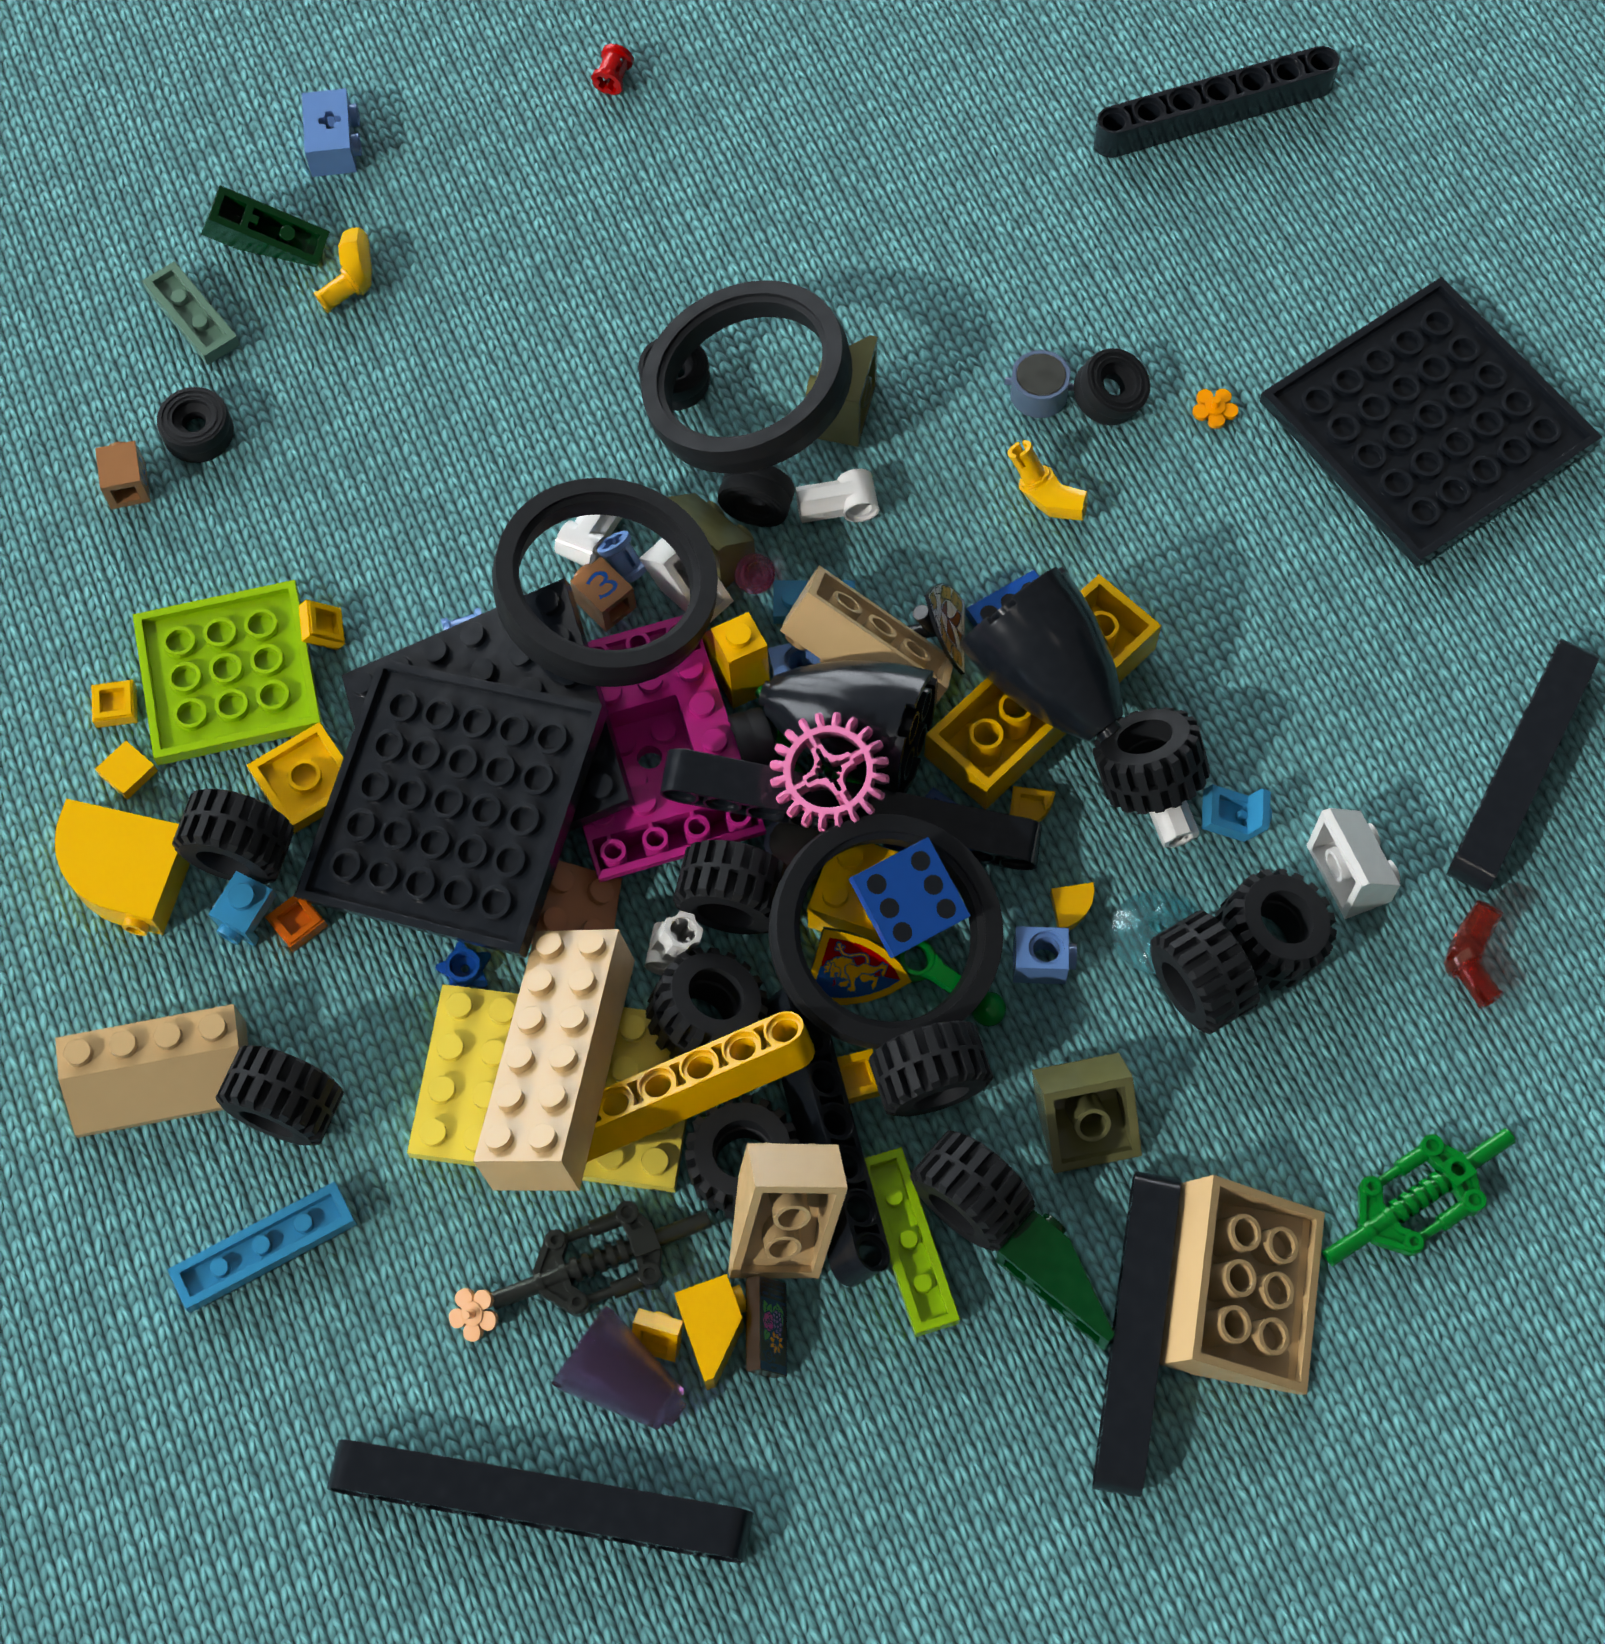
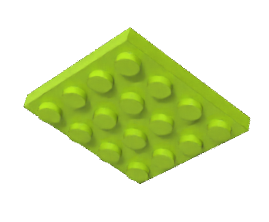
(225, 672)

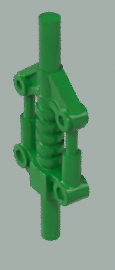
(1452, 1173)

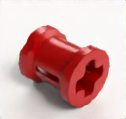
(612, 69)

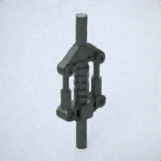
(554, 1277)

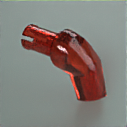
(1466, 953)

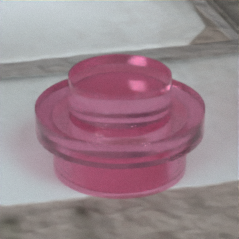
(754, 573)

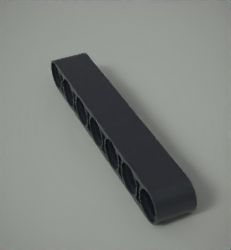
(1215, 101)
(1523, 766)
(824, 1116)
(1138, 1335)

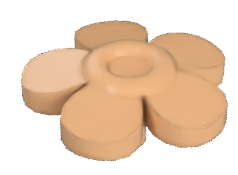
(473, 1313)

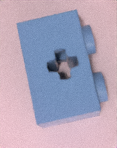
(329, 132)

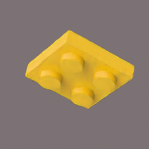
(299, 775)

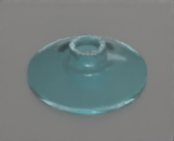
(1131, 926)

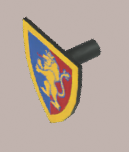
(855, 968)

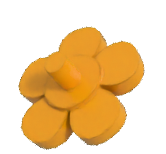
(1215, 407)

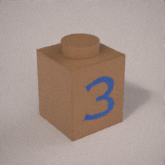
(122, 474)
(603, 593)

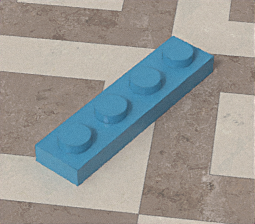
(261, 1247)

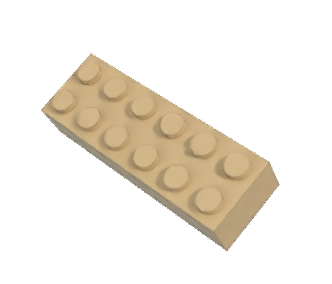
(555, 1061)

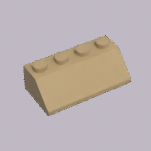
(845, 625)
(148, 1069)

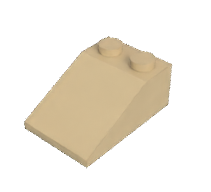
(786, 1209)

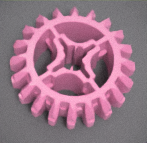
(847, 761)

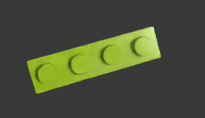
(911, 1245)

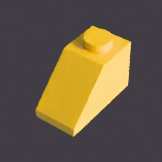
(713, 1323)

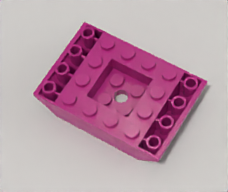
(653, 717)

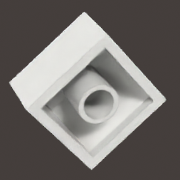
(1352, 861)

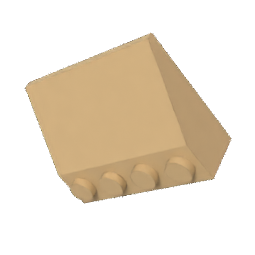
(1242, 1286)

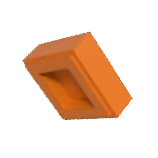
(296, 922)

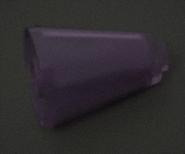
(620, 1374)

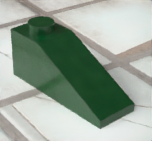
(263, 229)
(1050, 1268)

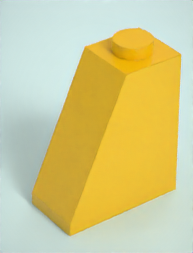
(738, 658)

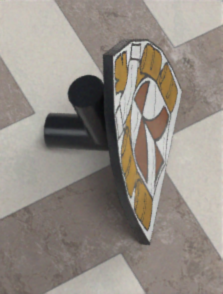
(945, 620)

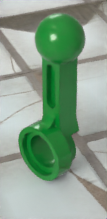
(988, 1012)

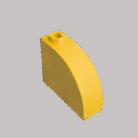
(120, 864)

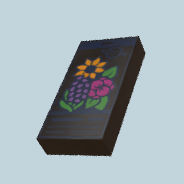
(766, 1327)

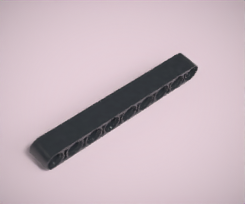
(746, 790)
(541, 1501)

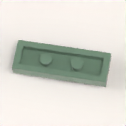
(191, 313)

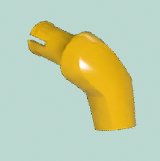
(355, 271)
(1044, 488)

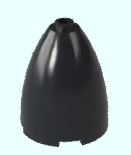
(1051, 657)
(885, 696)

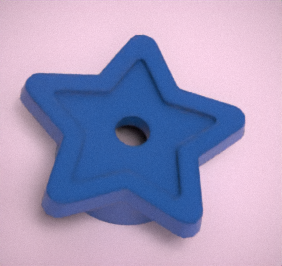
(465, 957)

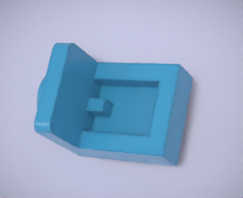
(1236, 813)
(241, 909)

